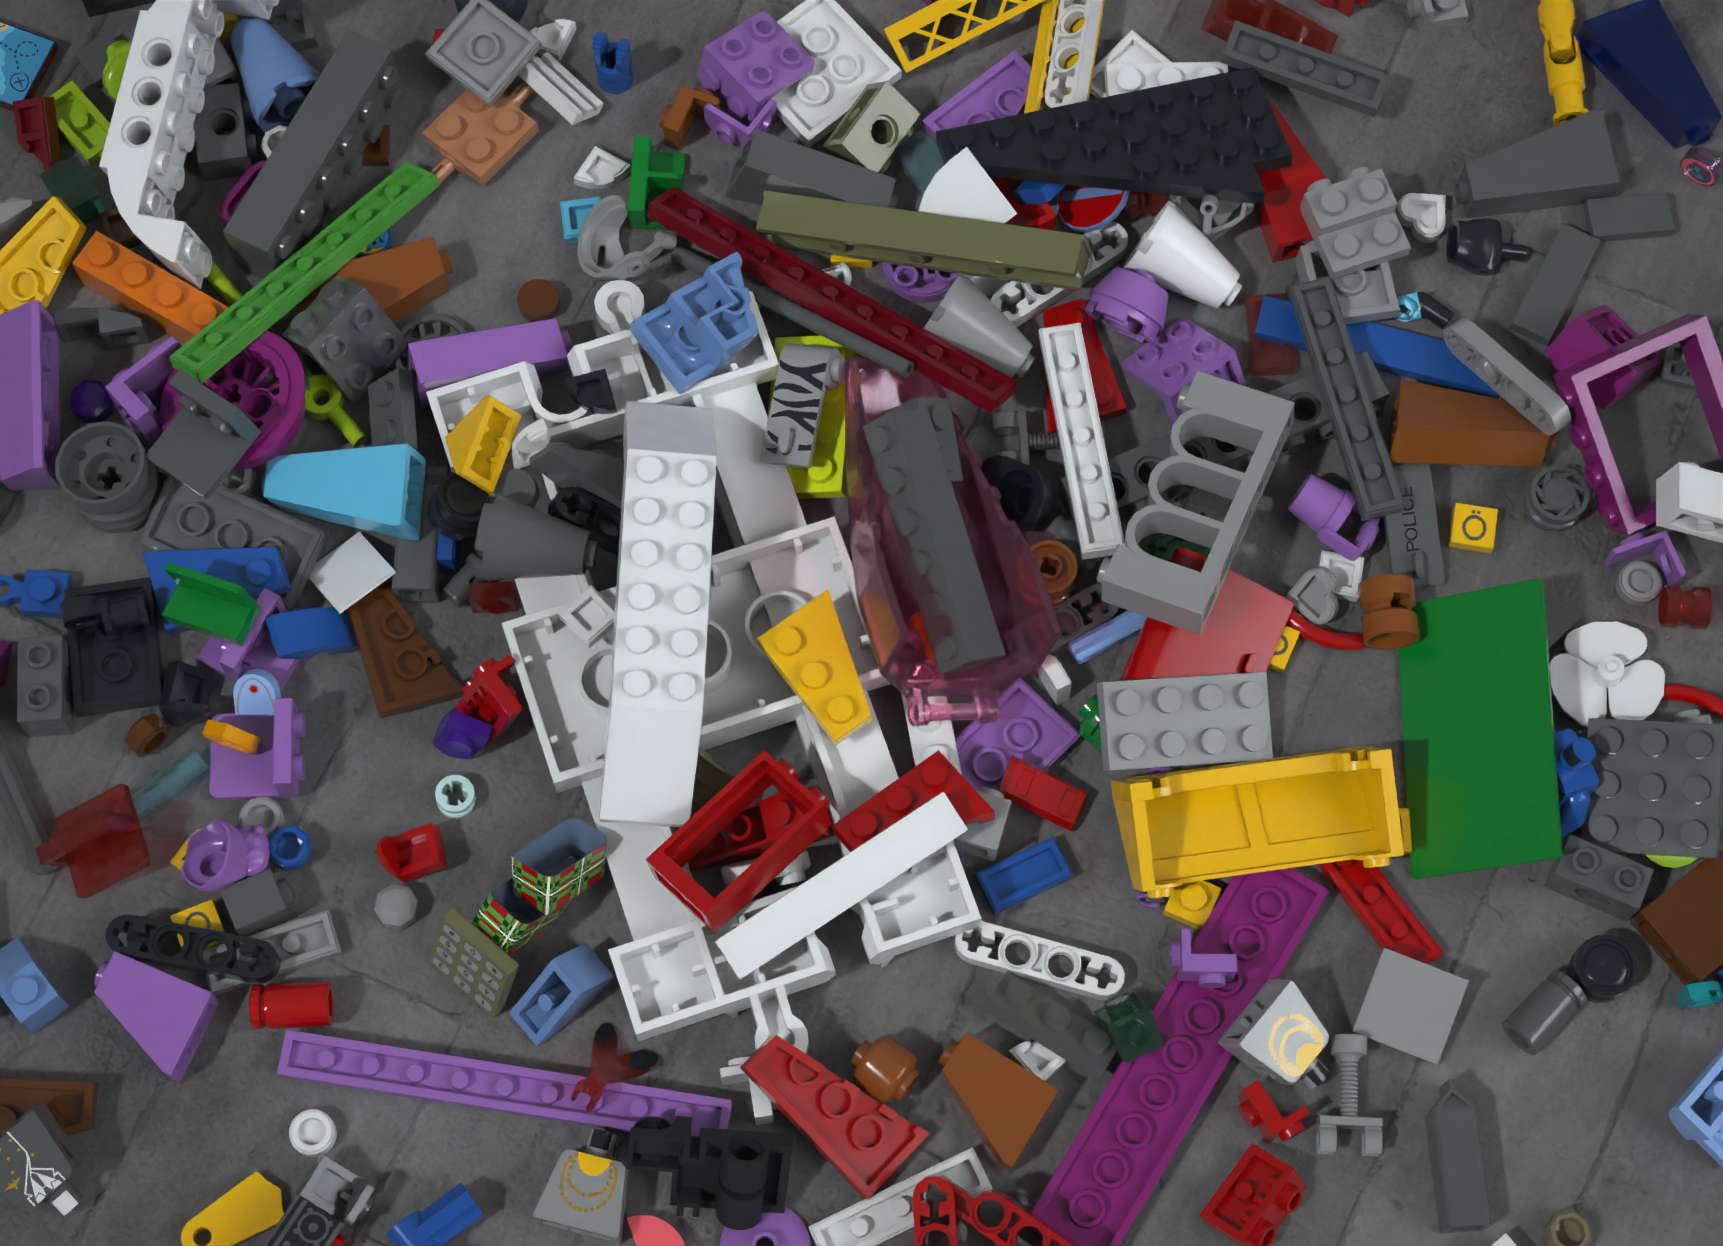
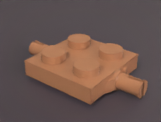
(480, 137)

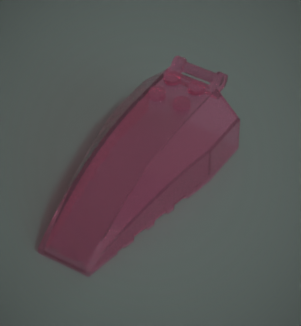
(883, 581)

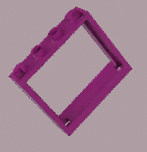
(1586, 429)

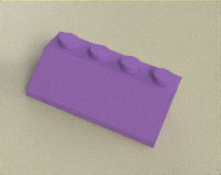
(29, 398)

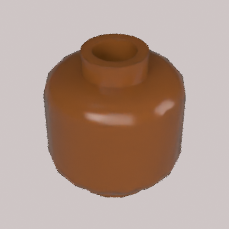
(885, 1069)

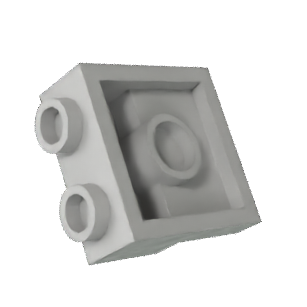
(1354, 222)
(1361, 295)

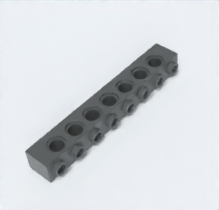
(1143, 459)

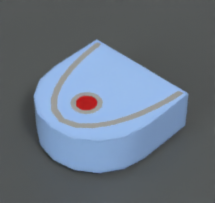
(255, 693)

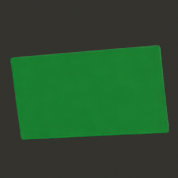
(1480, 733)

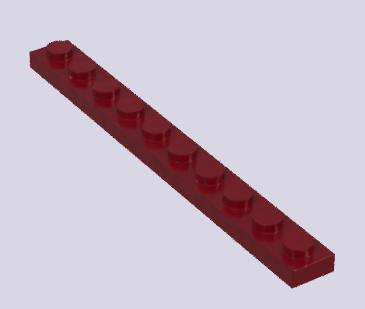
(833, 299)

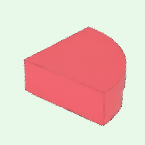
(653, 1231)

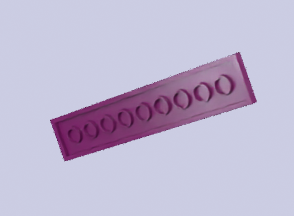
(1160, 1094)

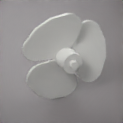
(1596, 667)

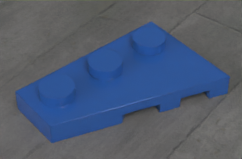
(249, 567)

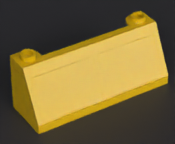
(1258, 817)

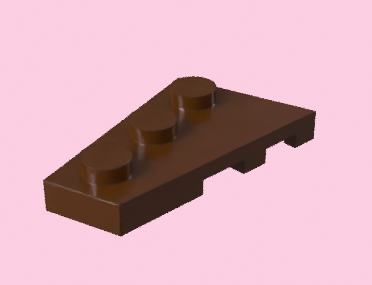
(397, 658)
(69, 1102)

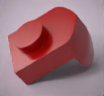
(412, 853)

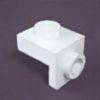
(761, 1103)

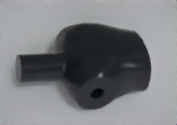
(1479, 246)

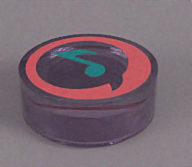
(1701, 166)

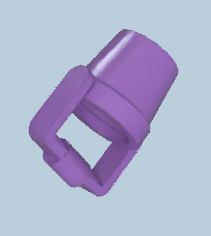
(1324, 511)

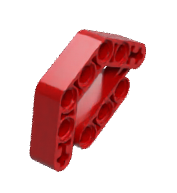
(965, 1205)

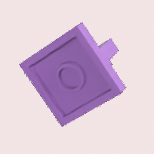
(257, 650)

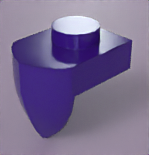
(461, 735)

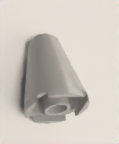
(980, 329)

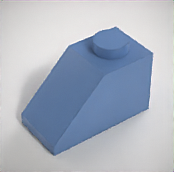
(28, 988)
(560, 993)

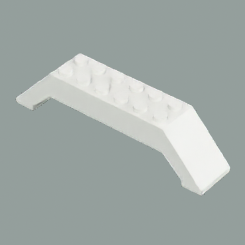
(660, 615)

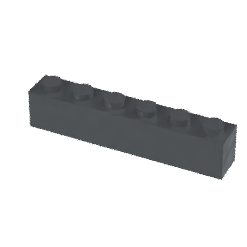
(933, 540)

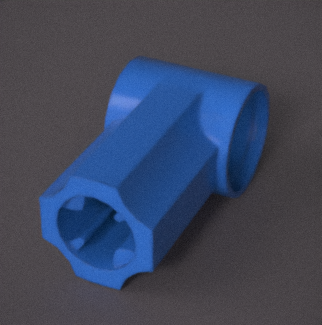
(439, 1222)

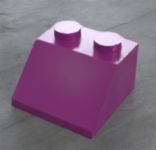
(1593, 334)

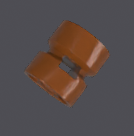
(1061, 574)
(1388, 612)

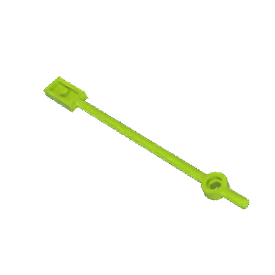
(87, 133)

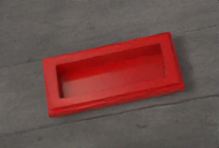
(1042, 793)

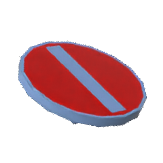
(1089, 207)

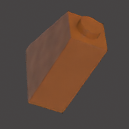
(996, 1097)

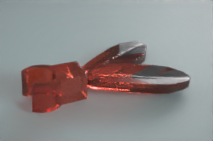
(608, 1068)

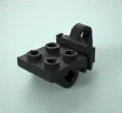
(720, 1170)

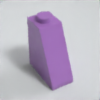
(157, 1010)

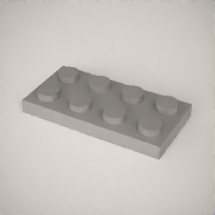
(1184, 721)

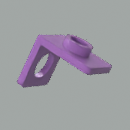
(734, 132)
(1659, 545)

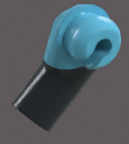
(1422, 306)

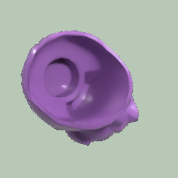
(224, 854)

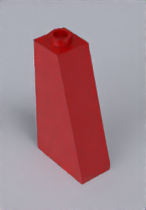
(1284, 190)

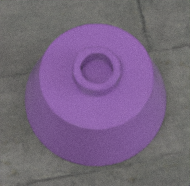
(1130, 304)

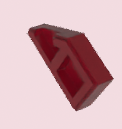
(38, 129)

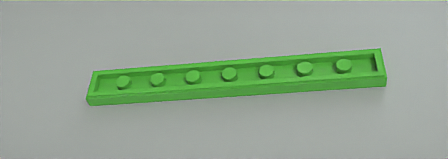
(303, 272)

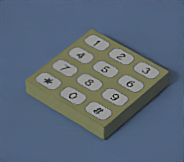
(473, 962)

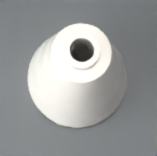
(1184, 260)

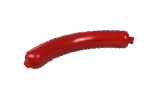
(1324, 637)
(1694, 696)

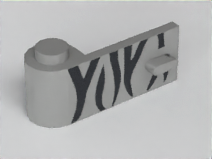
(798, 402)

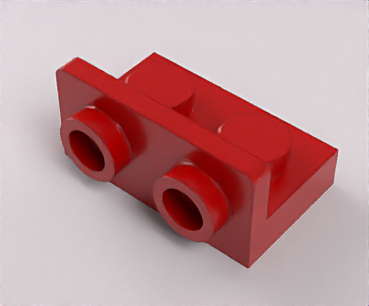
(490, 698)
(1254, 1199)

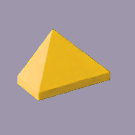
(483, 442)

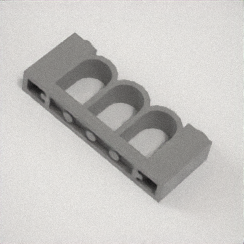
(1168, 590)

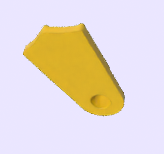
(238, 1214)

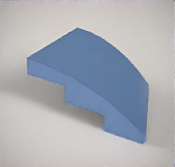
(699, 325)

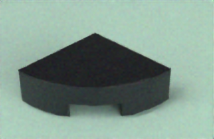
(592, 392)

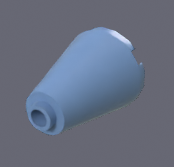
(271, 72)

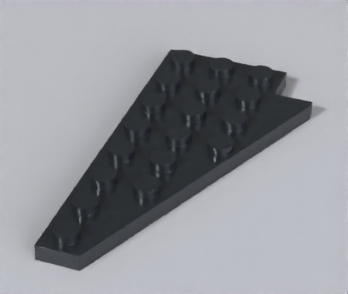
(1157, 140)

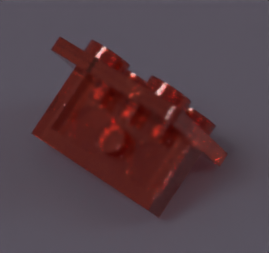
(98, 842)

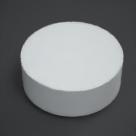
(312, 1133)

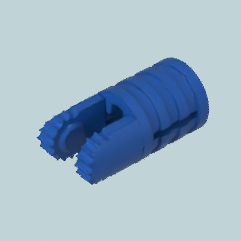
(612, 64)

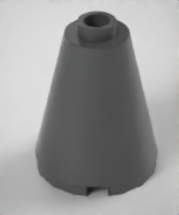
(529, 543)

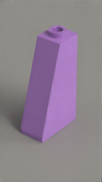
(471, 354)

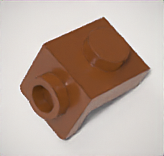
(678, 118)

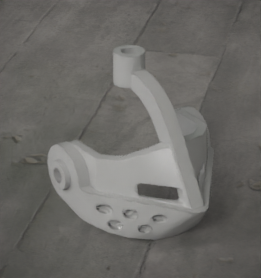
(1206, 220)
(602, 230)

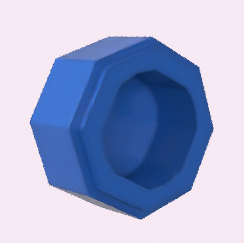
(290, 848)

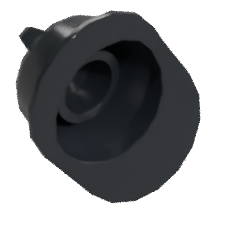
(1024, 491)

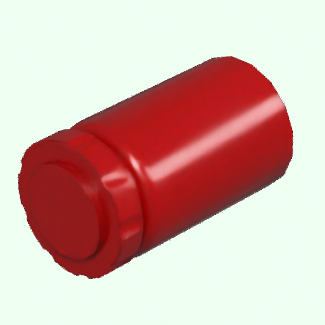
(291, 1005)

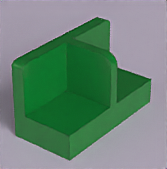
(650, 177)

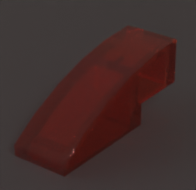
(1267, 16)

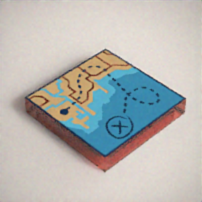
(22, 63)

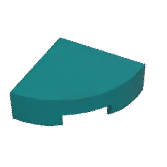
(1699, 995)

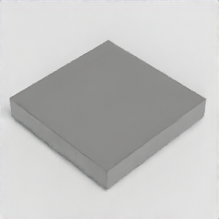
(483, 50)
(1410, 1005)

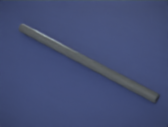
(807, 318)

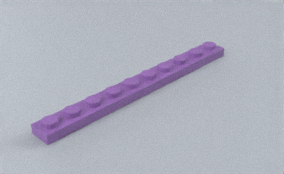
(487, 1084)

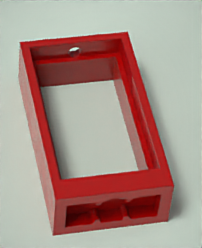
(720, 811)

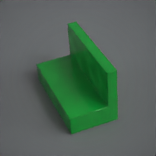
(210, 605)

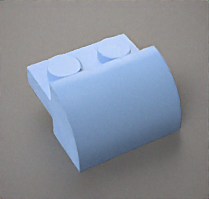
(1700, 1110)

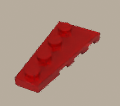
(843, 1123)

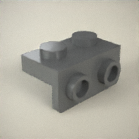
(393, 409)

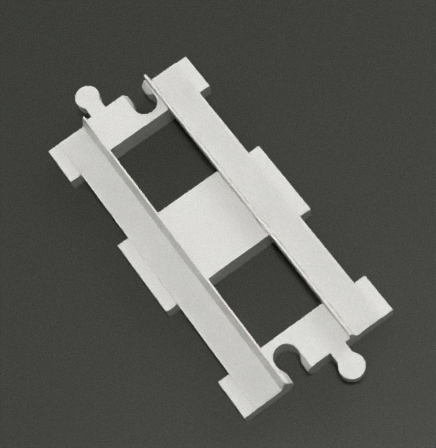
(777, 566)

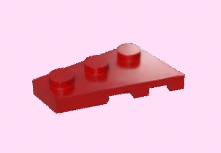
(1106, 390)
(909, 793)

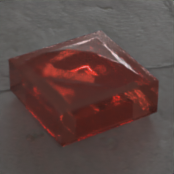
(492, 597)

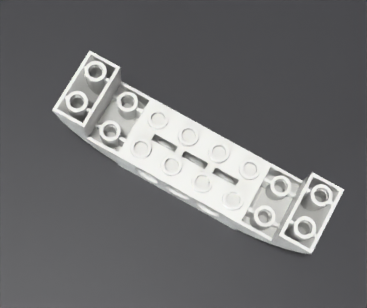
(156, 120)

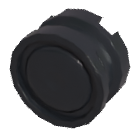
(457, 507)
(1603, 968)

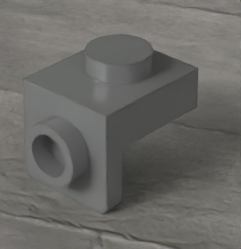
(337, 1191)

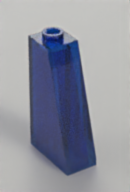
(1652, 70)

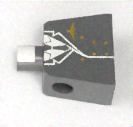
(37, 1162)

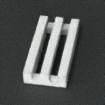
(560, 89)

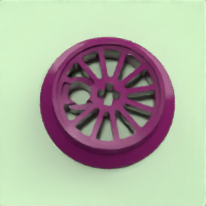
(254, 395)

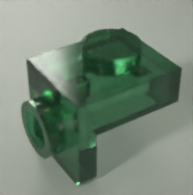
(1130, 1026)

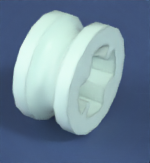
(461, 809)

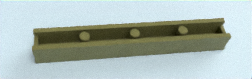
(925, 240)

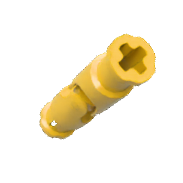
(1564, 81)

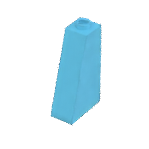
(353, 487)

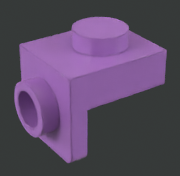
(1207, 969)

